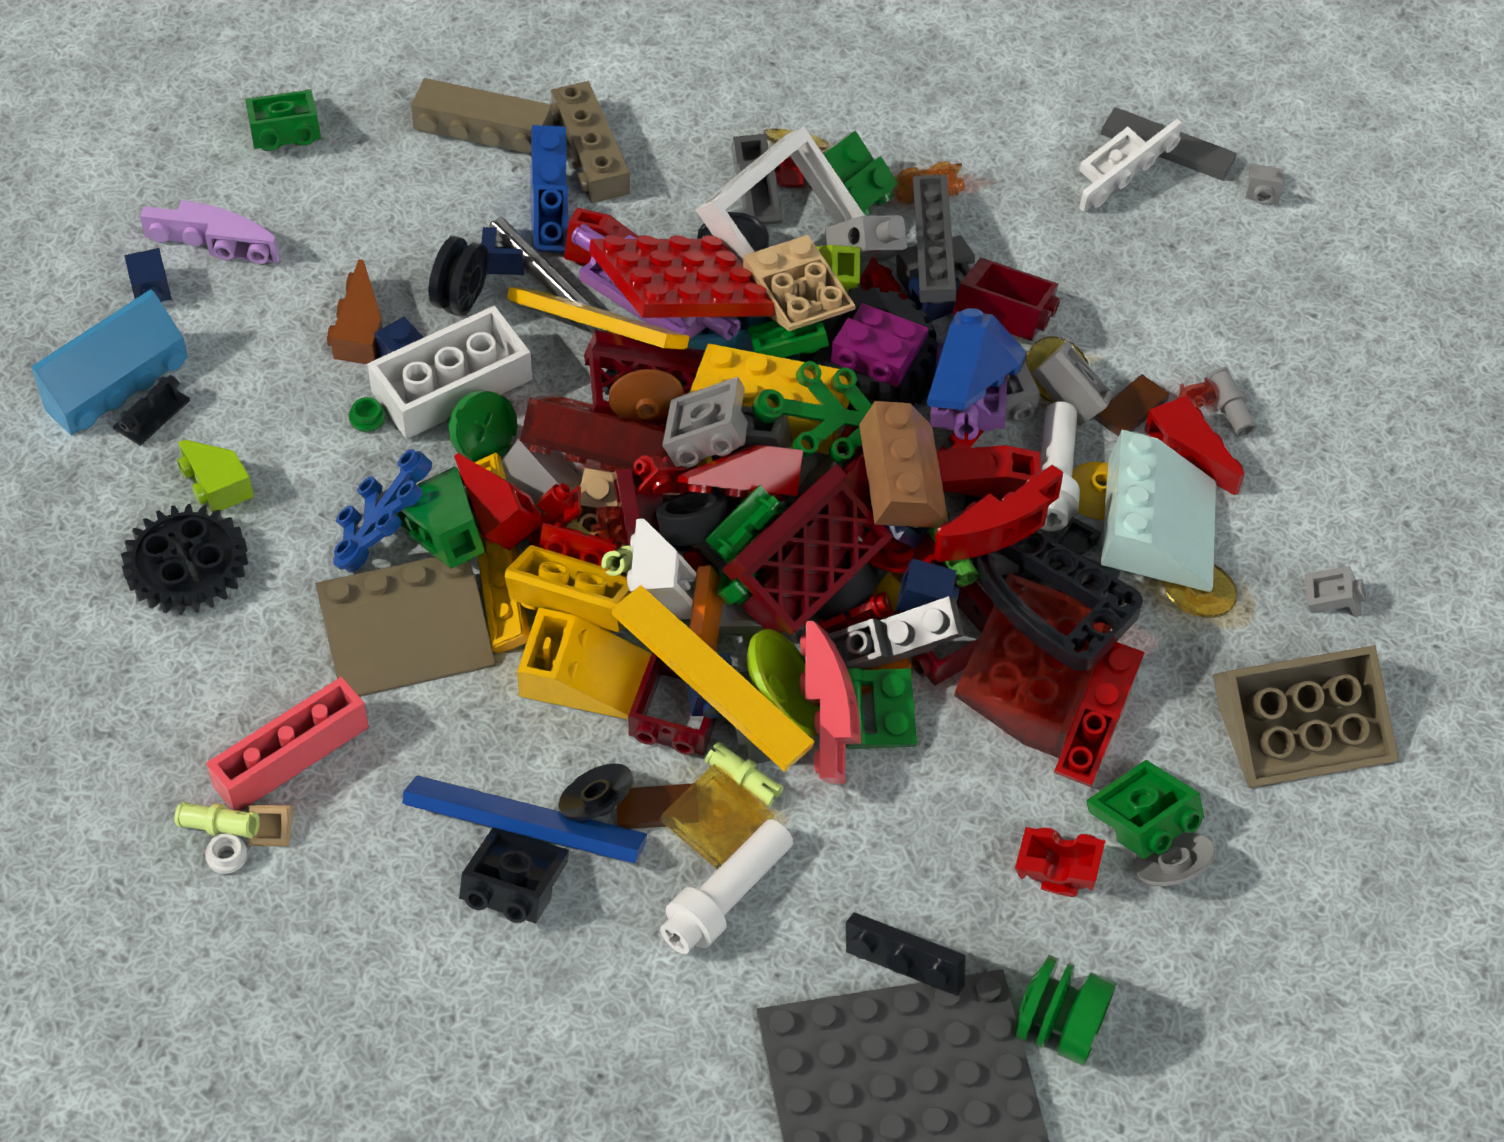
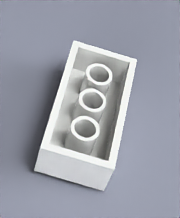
(431, 375)

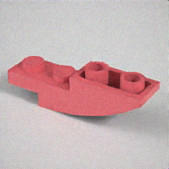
(830, 687)

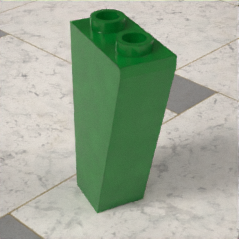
(443, 520)

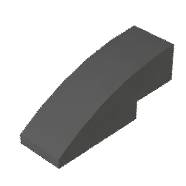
(763, 198)

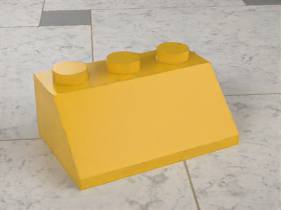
(567, 586)

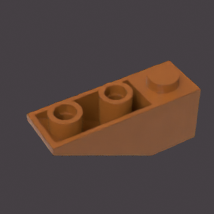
(357, 320)

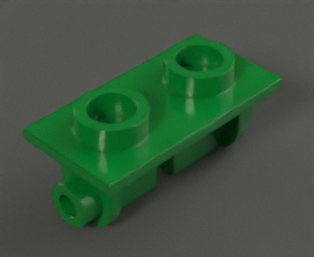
(745, 524)

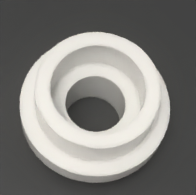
(224, 843)

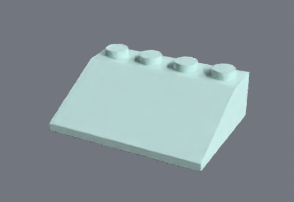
(1158, 514)

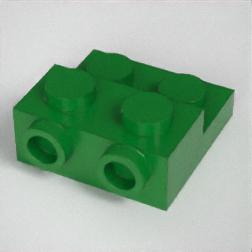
(283, 120)
(862, 175)
(1148, 809)

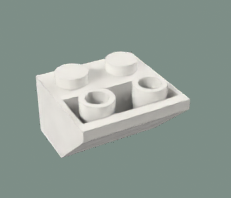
(661, 570)

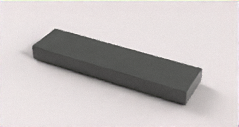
(1189, 152)

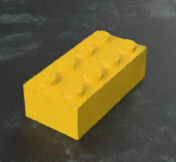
(767, 372)

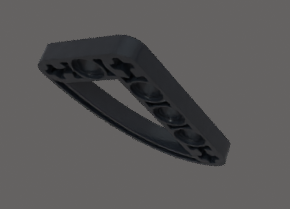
(1104, 608)

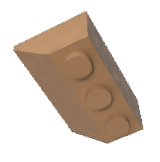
(902, 466)

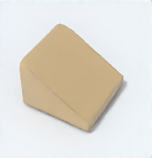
(274, 825)

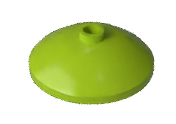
(775, 672)

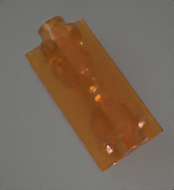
(905, 180)

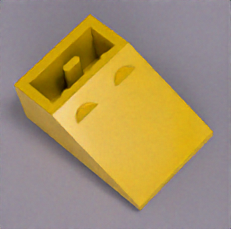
(580, 665)

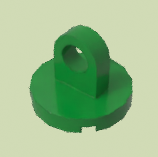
(482, 425)

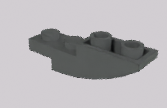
(899, 636)

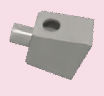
(879, 235)

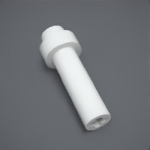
(1058, 449)
(699, 914)

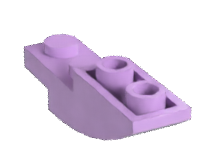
(223, 231)

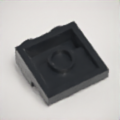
(512, 875)

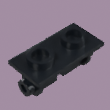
(152, 411)

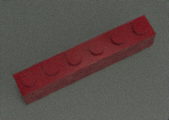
(858, 483)

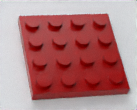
(681, 277)

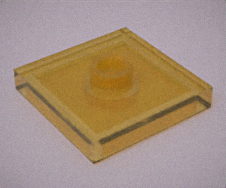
(715, 816)

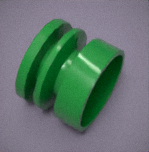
(1065, 1009)

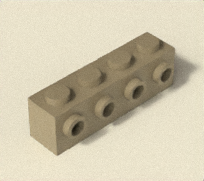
(478, 115)
(590, 142)

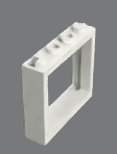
(812, 165)

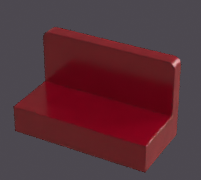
(634, 505)

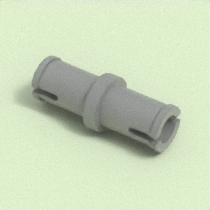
(1232, 402)

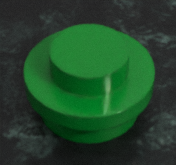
(367, 414)

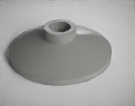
(1184, 860)

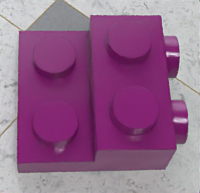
(878, 344)

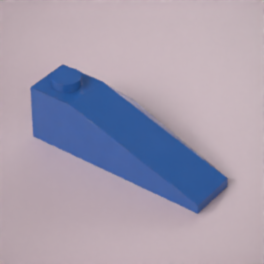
(973, 358)

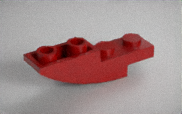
(996, 523)
(1099, 714)

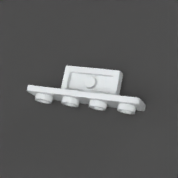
(1122, 158)

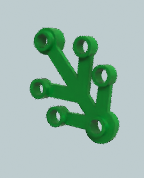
(829, 412)

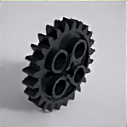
(213, 542)

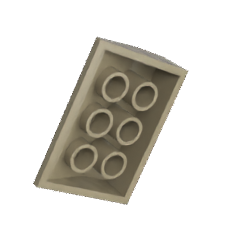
(404, 625)
(1307, 716)

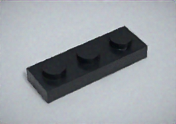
(905, 953)

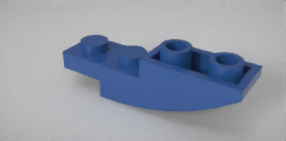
(548, 188)

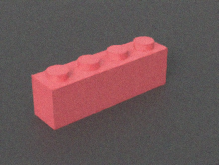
(288, 745)

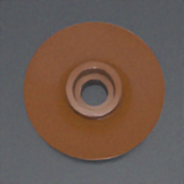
(644, 395)

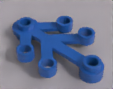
(353, 549)

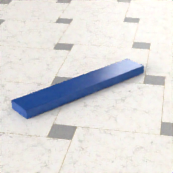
(524, 819)

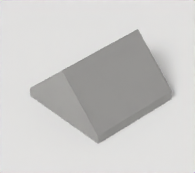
(1073, 381)
(537, 472)

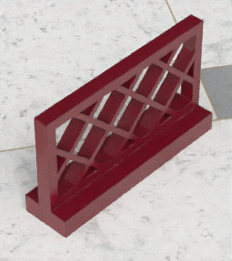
(629, 355)
(782, 532)

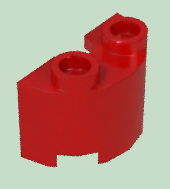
(1059, 863)

